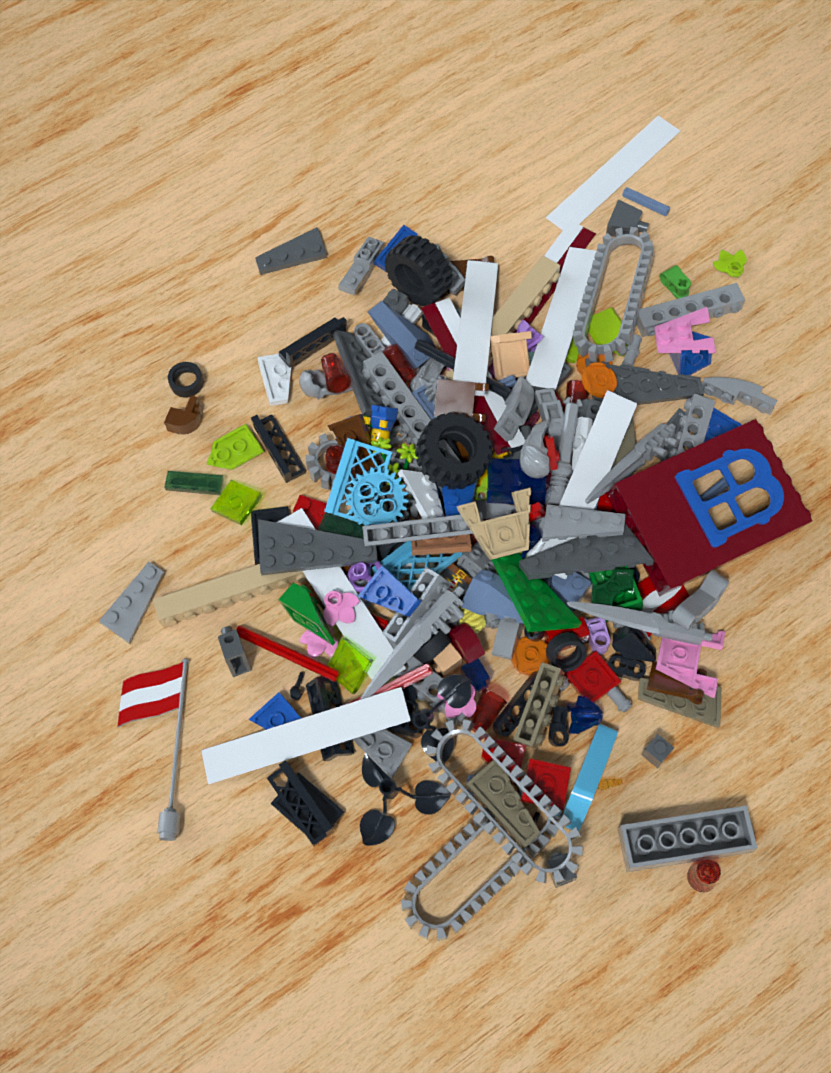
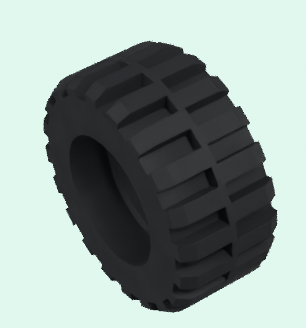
(419, 270)
(467, 433)

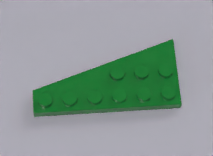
(533, 599)

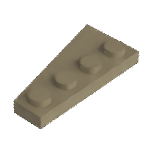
(707, 712)
(498, 796)

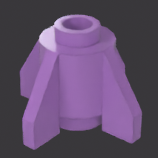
(536, 337)

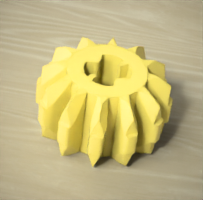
(474, 620)

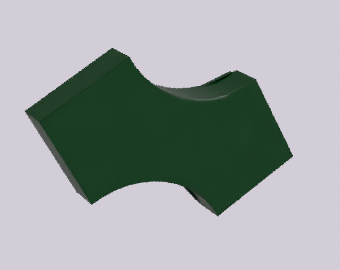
(619, 582)

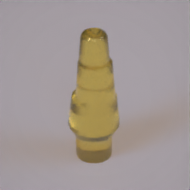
(605, 784)

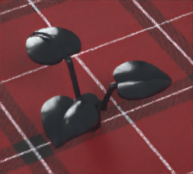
(457, 693)
(378, 827)

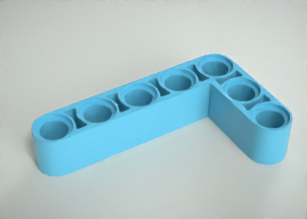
(589, 776)

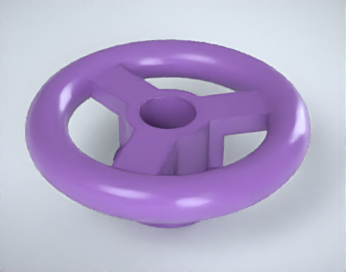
(361, 571)

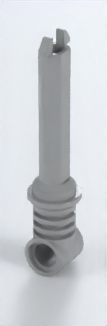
(564, 470)

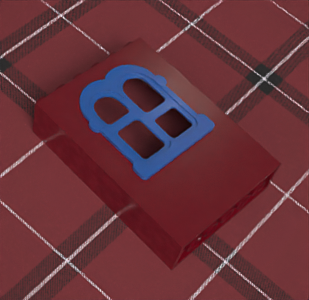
(675, 522)

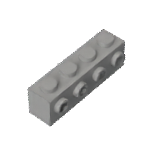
(428, 589)

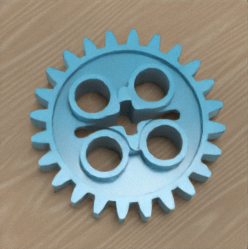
(374, 480)

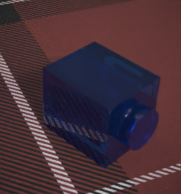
(477, 674)

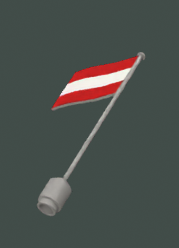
(661, 604)
(152, 696)

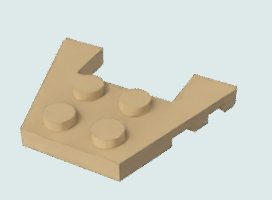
(502, 534)

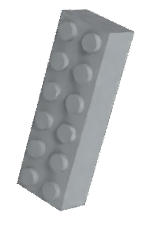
(687, 838)

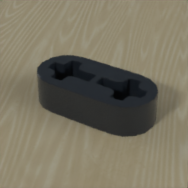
(627, 663)

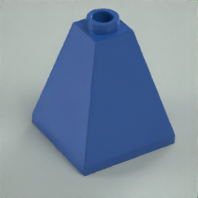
(690, 363)

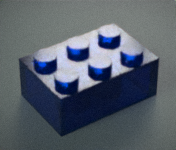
(507, 477)

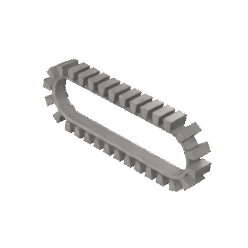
(593, 287)
(317, 472)
(482, 816)
(485, 897)

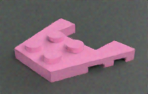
(677, 334)
(681, 662)

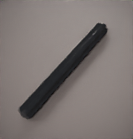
(449, 361)

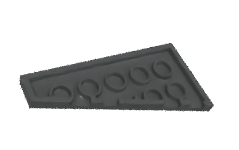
(651, 387)

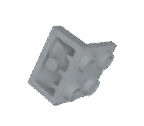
(474, 561)

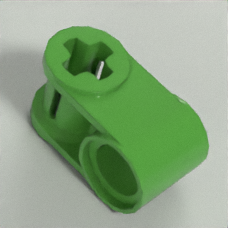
(675, 281)

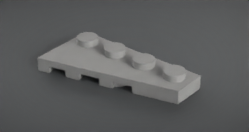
(576, 522)
(129, 608)

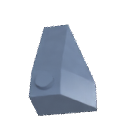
(400, 331)
(490, 596)

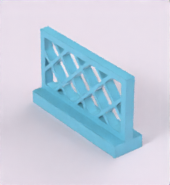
(344, 473)
(403, 556)

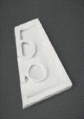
(275, 378)
(424, 493)

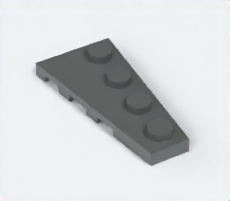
(295, 252)

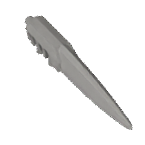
(647, 447)
(654, 623)
(417, 636)

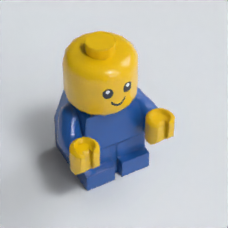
(381, 421)

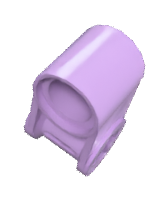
(598, 631)

